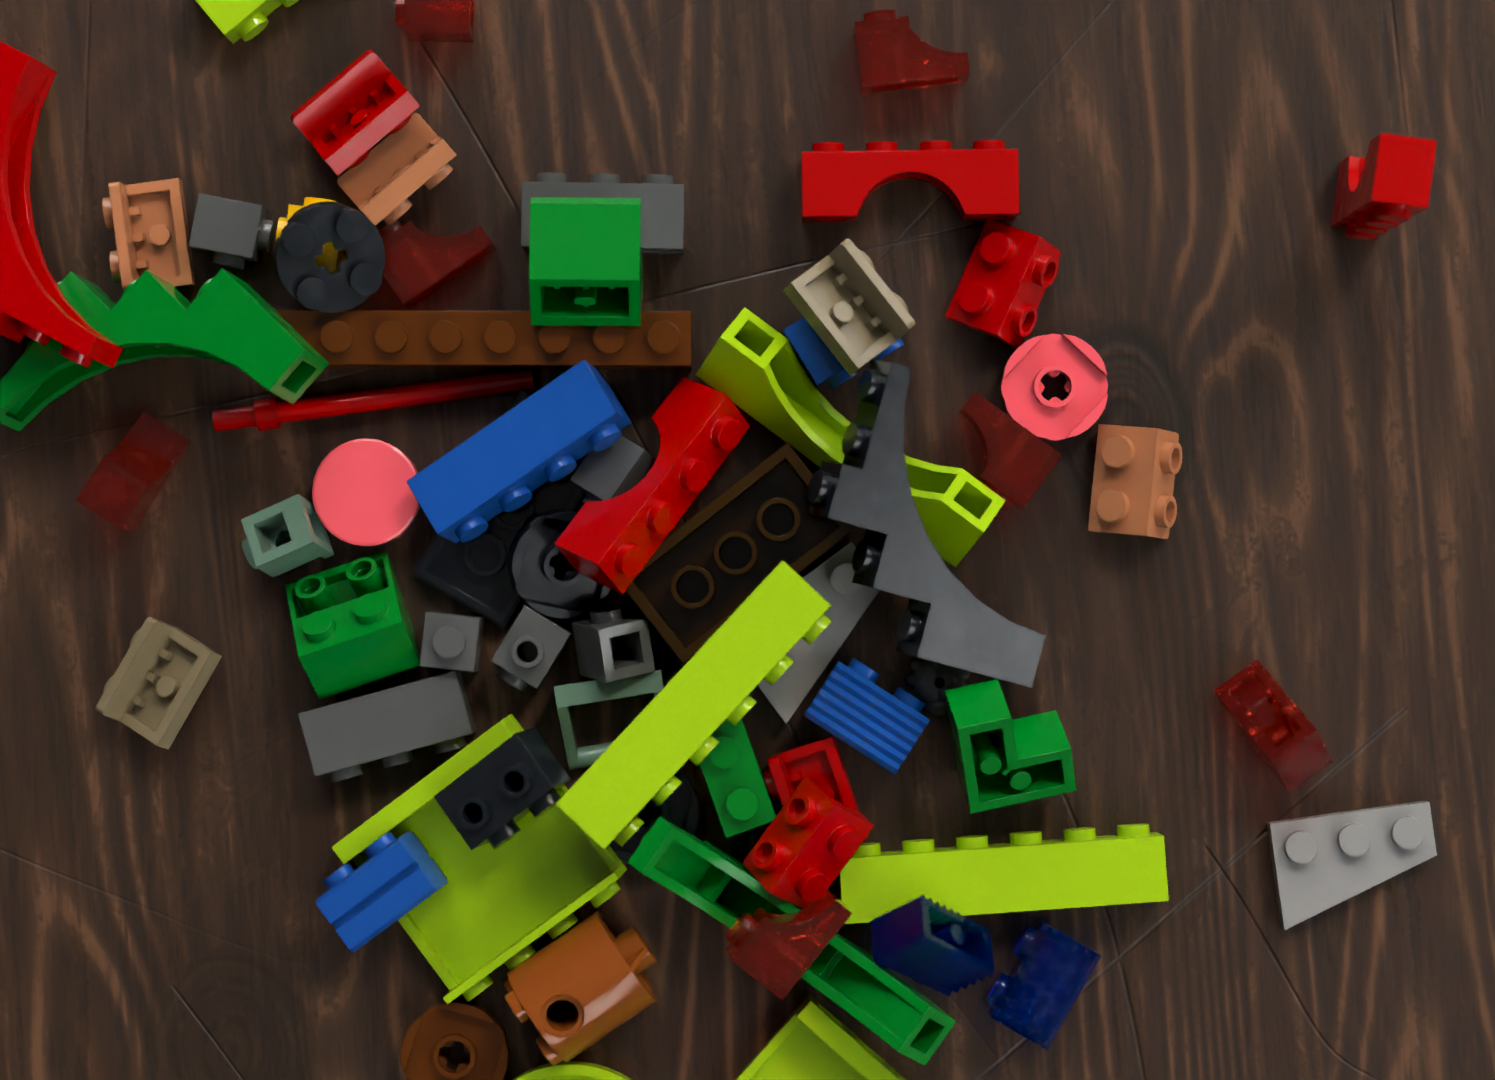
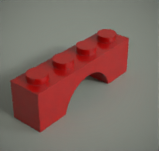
(977, 180)
(1383, 187)
(619, 535)

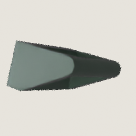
(595, 691)

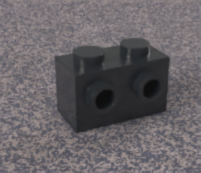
(503, 789)

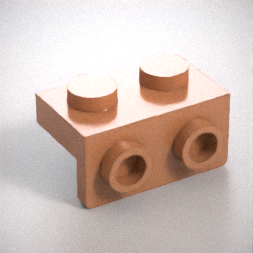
(396, 170)
(149, 232)
(1134, 481)

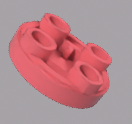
(365, 493)

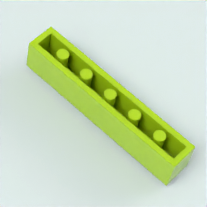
(694, 704)
(1010, 875)

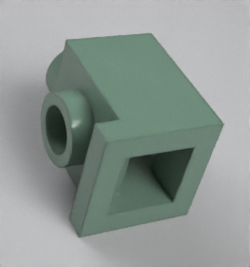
(273, 525)

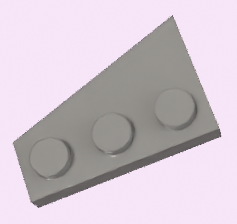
(848, 603)
(1344, 854)

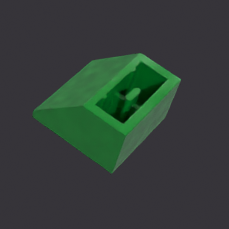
(585, 261)
(351, 625)

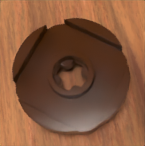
(461, 1022)

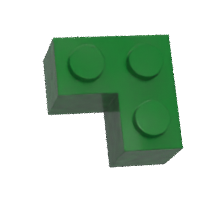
(1003, 757)

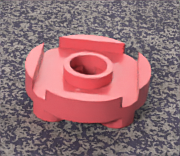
(1054, 356)

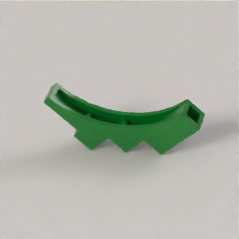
(153, 320)
(841, 971)

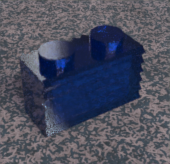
(932, 945)
(1041, 983)

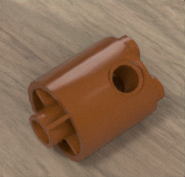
(597, 977)

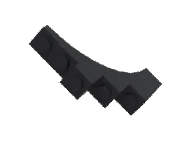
(897, 556)

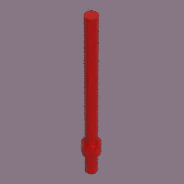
(269, 413)

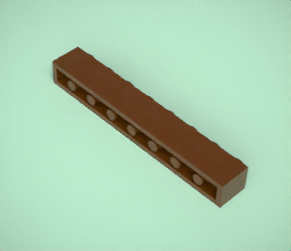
(490, 340)

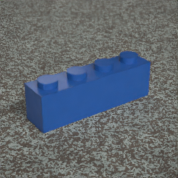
(519, 453)

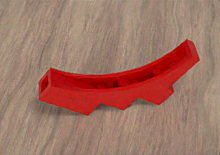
(28, 293)

